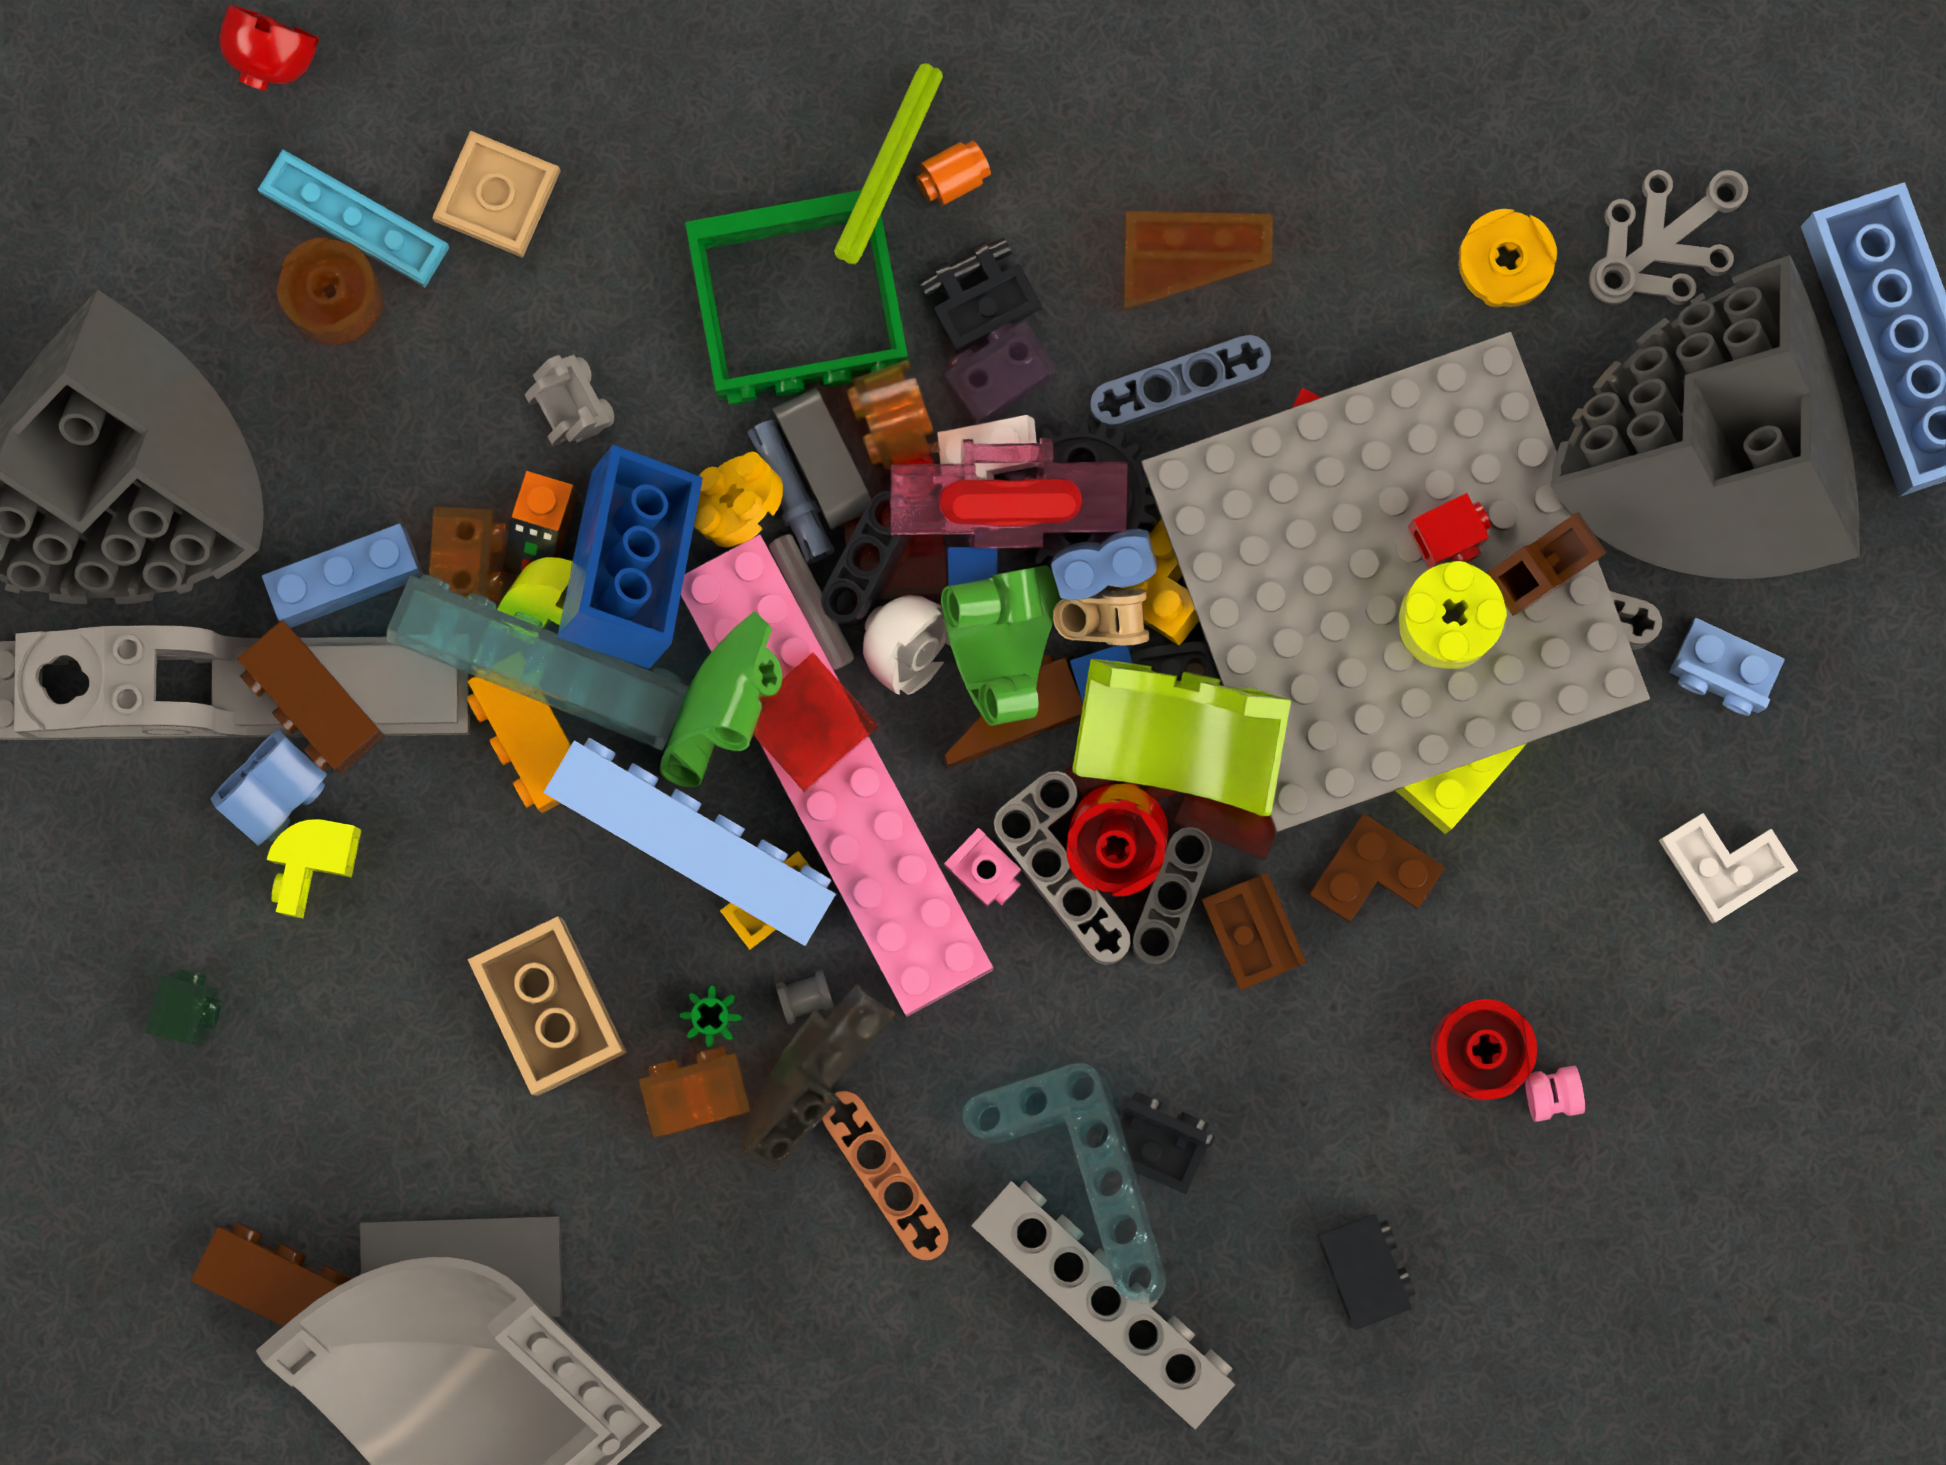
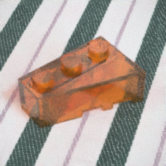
(1188, 251)

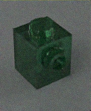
(184, 1008)

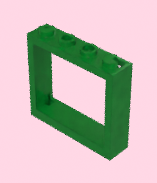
(774, 222)

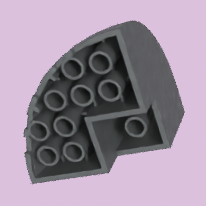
(1720, 440)
(120, 468)

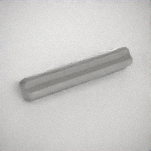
(809, 600)

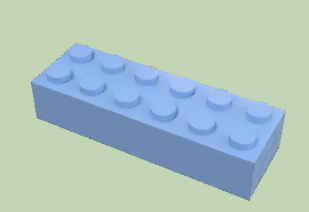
(1891, 324)
(689, 842)

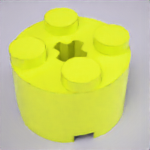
(1452, 587)

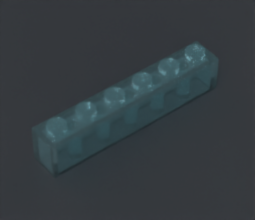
(535, 661)

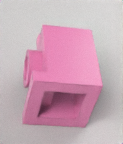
(964, 866)

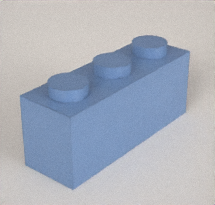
(343, 576)

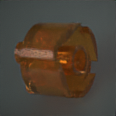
(302, 294)
(894, 416)

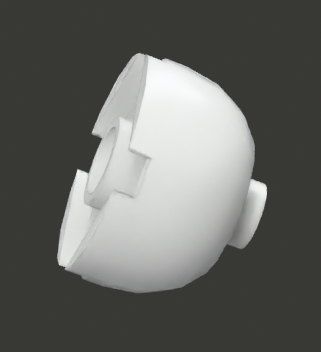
(904, 641)

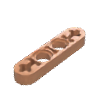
(889, 1172)

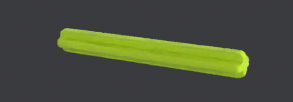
(888, 164)

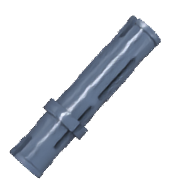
(798, 508)

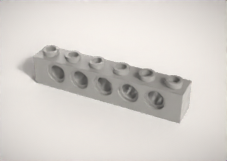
(1189, 1399)

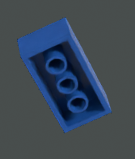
(630, 557)

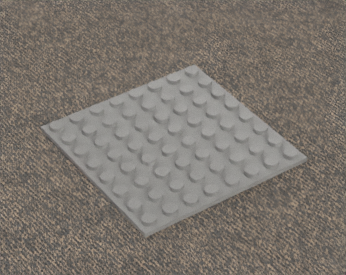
(1307, 552)

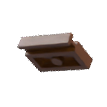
(1253, 931)

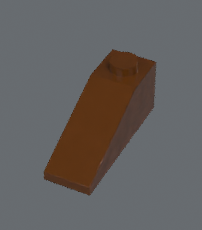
(1057, 707)

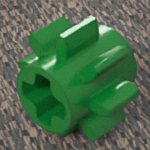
(697, 1017)

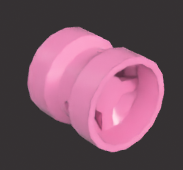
(1555, 1093)

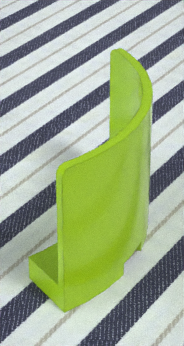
(1181, 734)

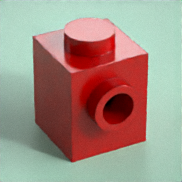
(1451, 531)

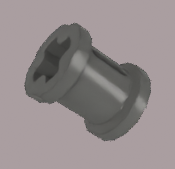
(805, 996)

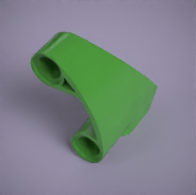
(1000, 639)
(722, 702)

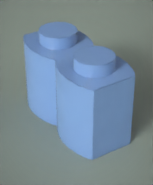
(1090, 566)
(269, 788)

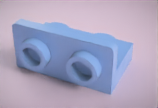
(1727, 667)

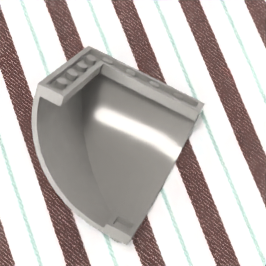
(454, 1371)

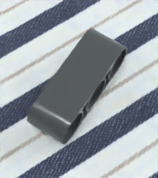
(823, 457)
(1186, 877)

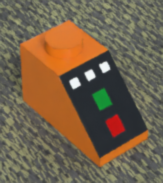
(538, 521)

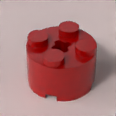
(1107, 864)
(1499, 1026)

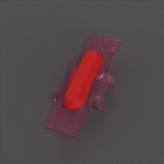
(1008, 511)

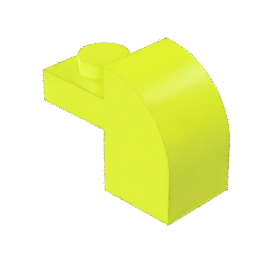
(539, 590)
(309, 848)

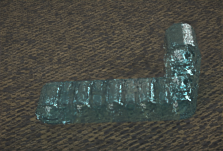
(1093, 1162)

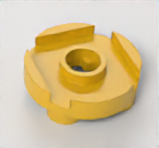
(1516, 232)
(748, 486)

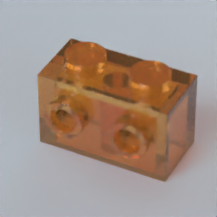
(465, 550)
(695, 1093)

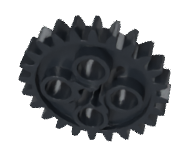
(1065, 450)

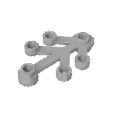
(1661, 244)

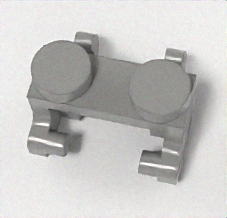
(569, 400)

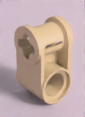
(1110, 617)

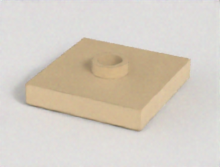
(496, 194)

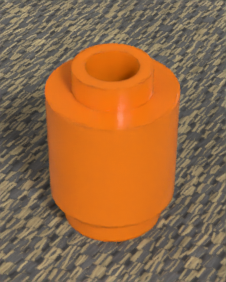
(952, 173)

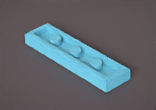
(353, 218)

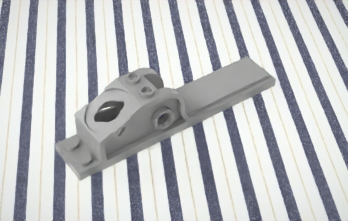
(389, 682)

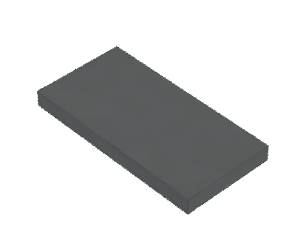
(519, 1248)

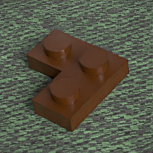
(1371, 857)

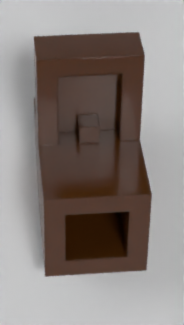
(1546, 563)

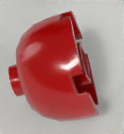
(265, 48)

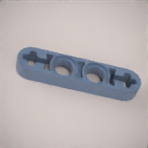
(1177, 375)

